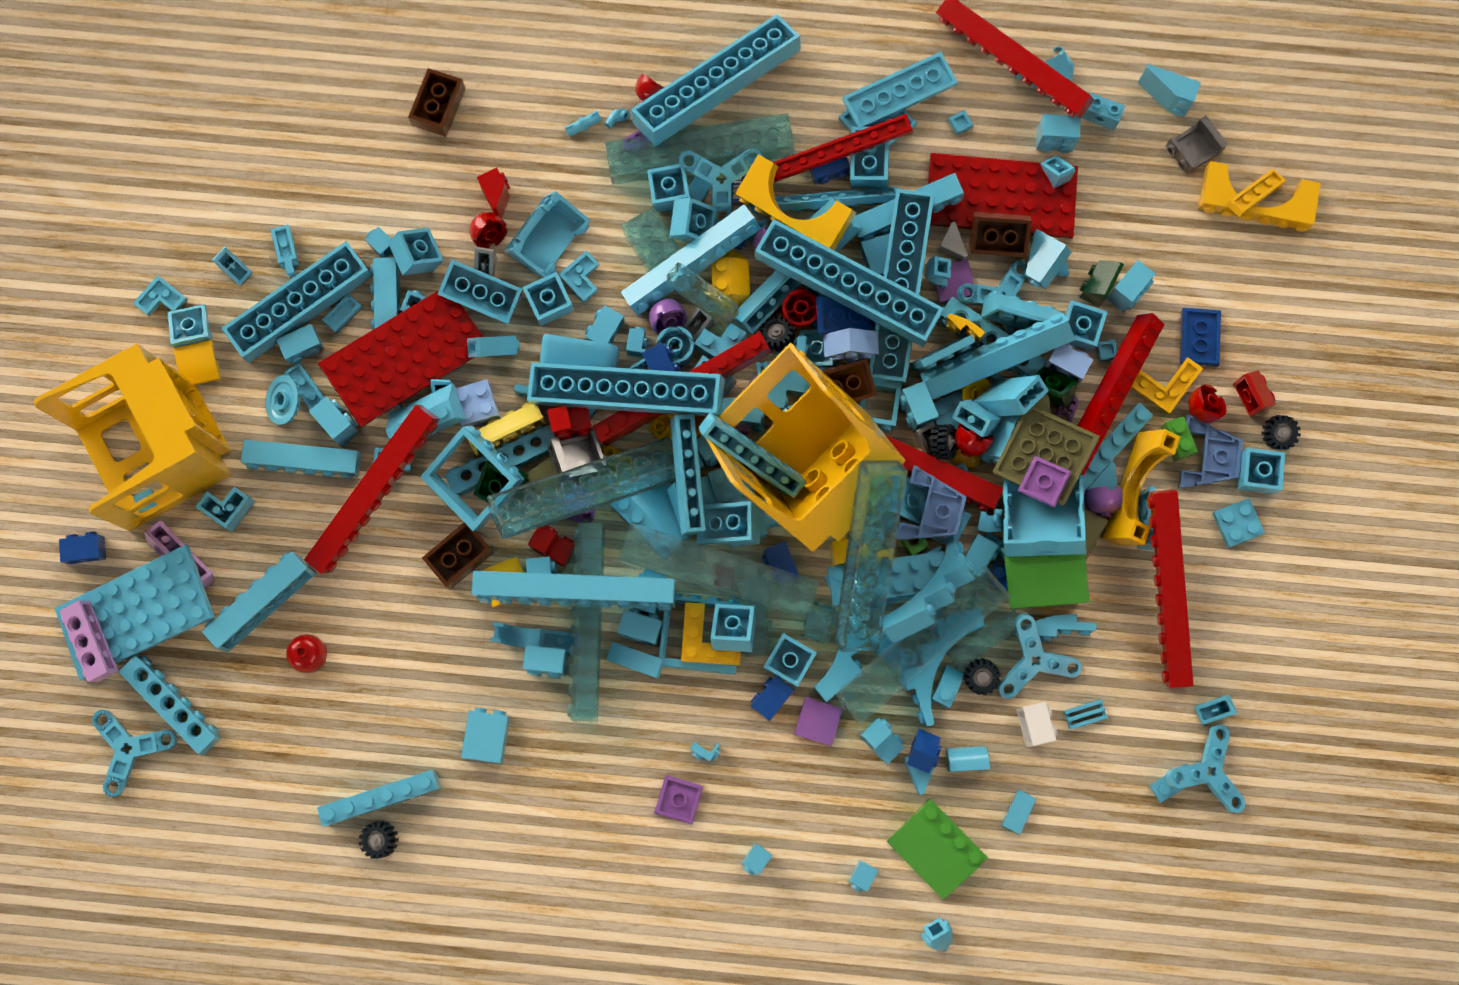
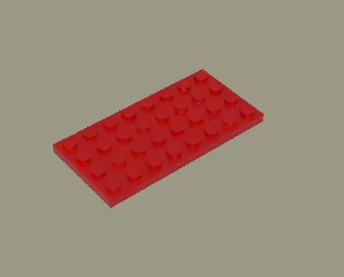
(1005, 188)
(400, 357)

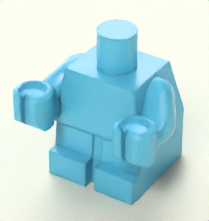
(937, 270)
(991, 523)
(938, 935)

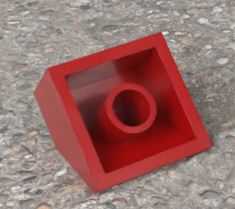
(495, 189)
(1254, 393)

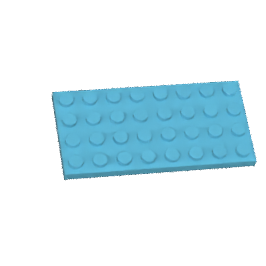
(146, 606)

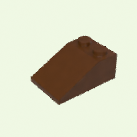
(853, 379)

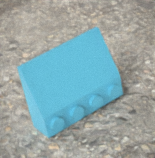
(651, 510)

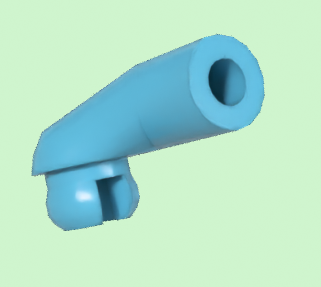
(617, 116)

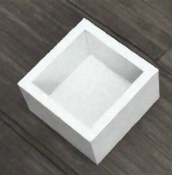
(1037, 724)

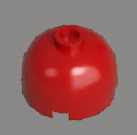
(646, 87)
(487, 229)
(800, 308)
(1206, 405)
(972, 443)
(306, 653)

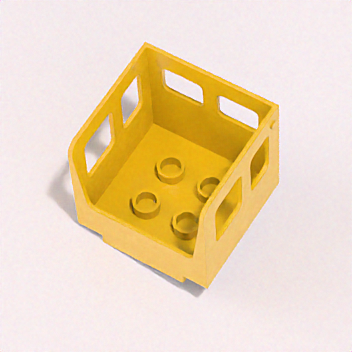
(169, 422)
(819, 438)

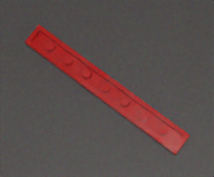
(842, 147)

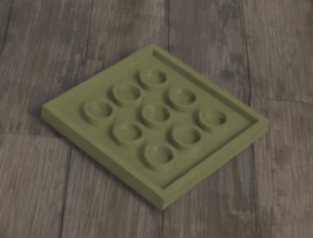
(1050, 439)

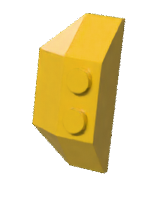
(732, 276)

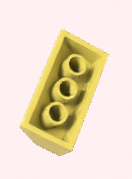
(511, 426)

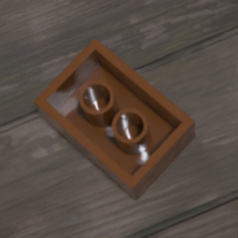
(437, 102)
(1000, 234)
(457, 555)

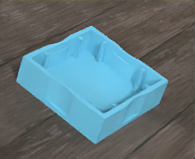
(1040, 529)

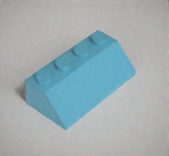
(480, 291)
(1013, 311)
(442, 403)

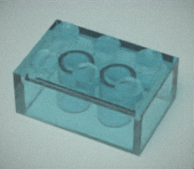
(650, 239)

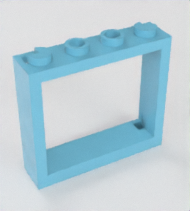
(444, 491)
(676, 663)

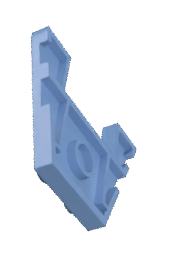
(1219, 456)
(941, 511)

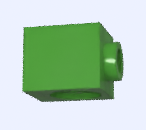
(915, 549)

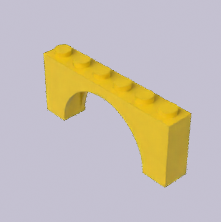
(758, 190)
(1295, 213)
(1148, 450)

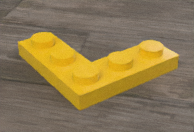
(1168, 396)
(692, 647)

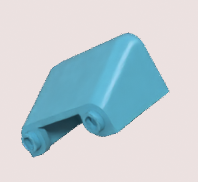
(547, 234)
(578, 352)

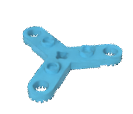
(709, 171)
(1008, 286)
(1048, 661)
(123, 762)
(1218, 782)

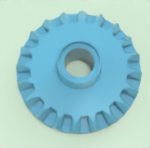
(282, 400)

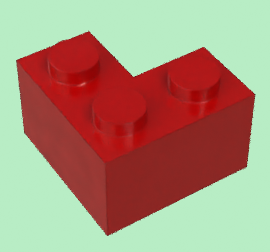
(569, 422)
(549, 544)

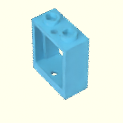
(887, 386)

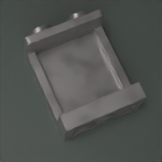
(1196, 145)
(574, 451)

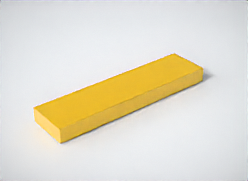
(1256, 192)

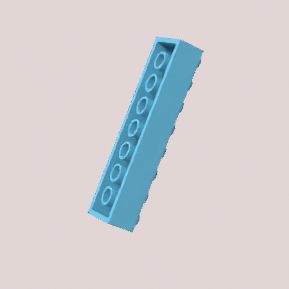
(296, 302)

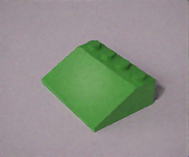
(1046, 580)
(937, 849)

